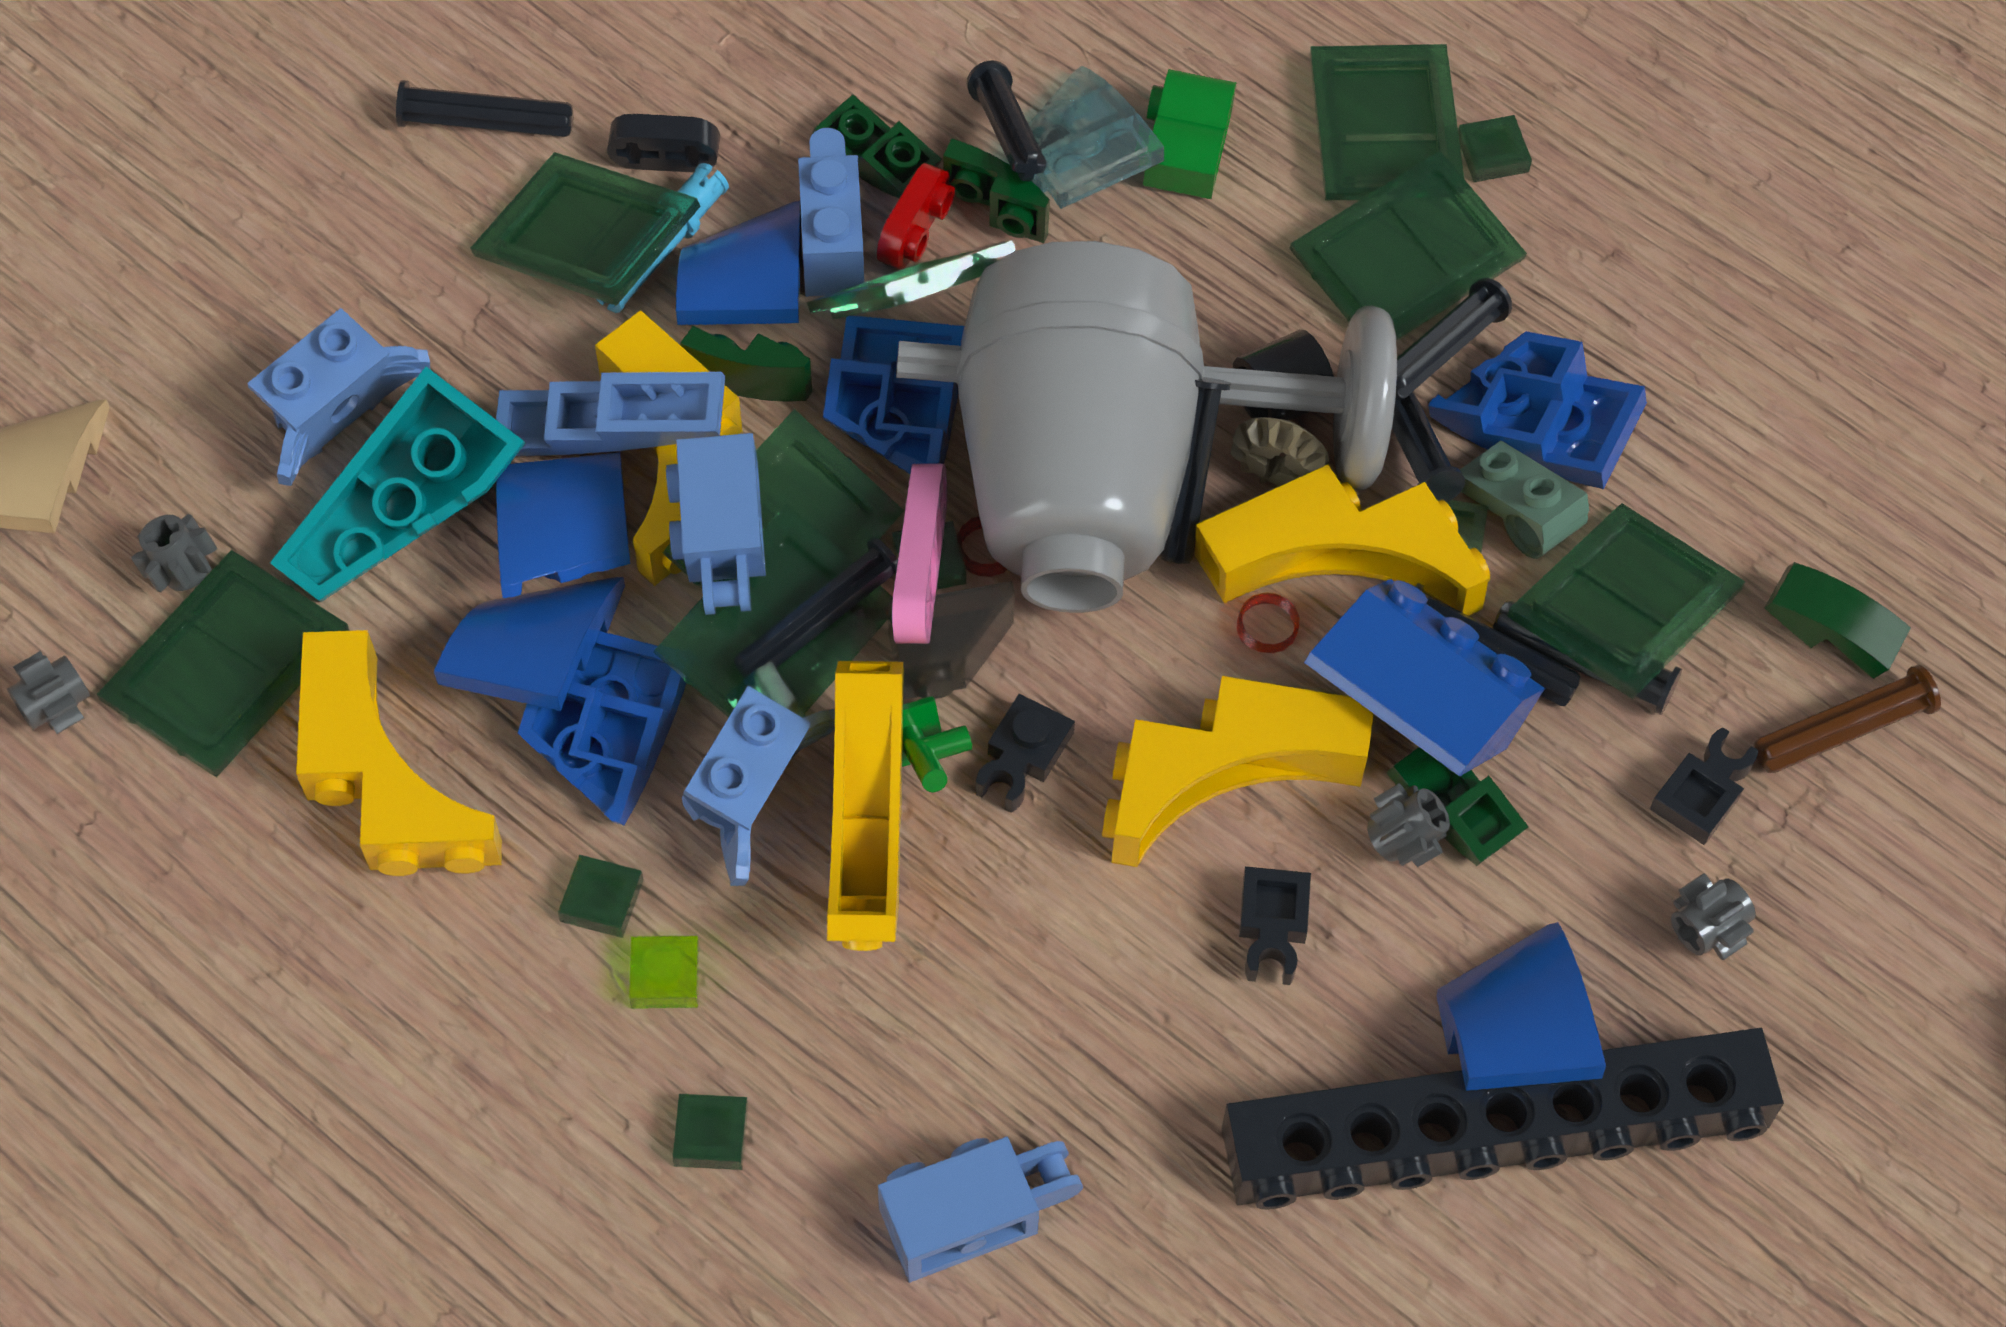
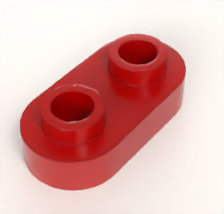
(909, 223)

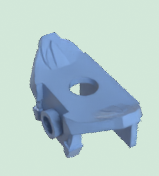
(329, 384)
(745, 768)

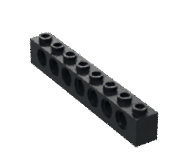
(1728, 1064)

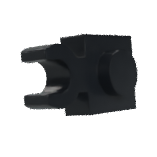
(1024, 744)
(1703, 792)
(1275, 914)

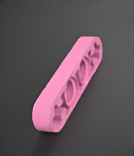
(919, 554)

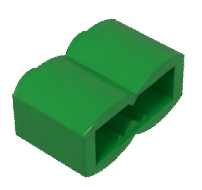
(1192, 125)

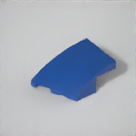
(743, 273)
(1546, 408)
(891, 415)
(560, 519)
(529, 642)
(609, 723)
(1523, 1017)

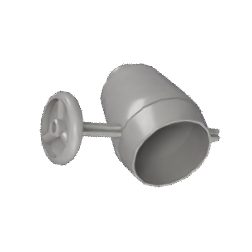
(1088, 404)

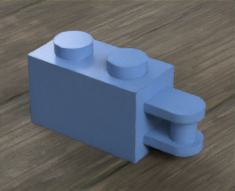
(830, 215)
(719, 516)
(970, 1202)

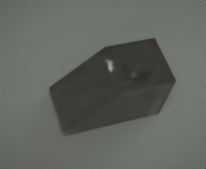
(962, 637)

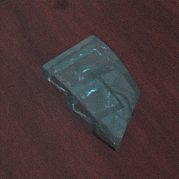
(1090, 139)

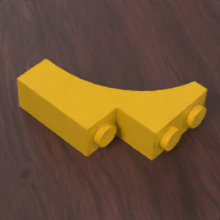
(645, 347)
(1321, 530)
(1243, 740)
(349, 757)
(866, 804)

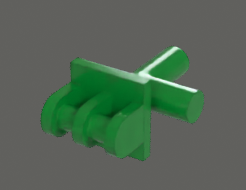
(926, 744)

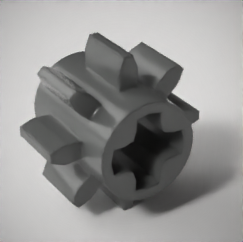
(174, 552)
(48, 692)
(1408, 825)
(1713, 916)

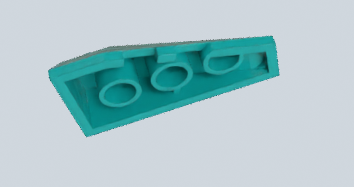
(407, 478)

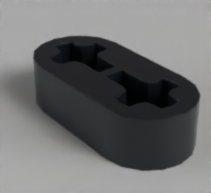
(662, 142)

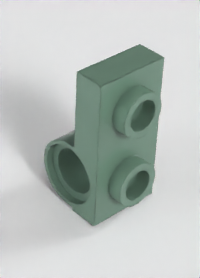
(1532, 500)

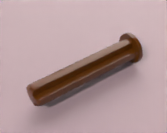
(1849, 720)

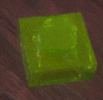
(664, 972)

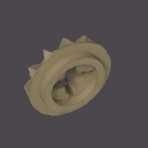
(1262, 440)

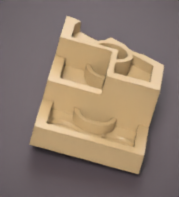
(44, 462)

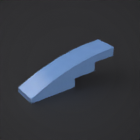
(614, 413)

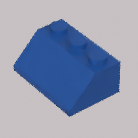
(1426, 676)

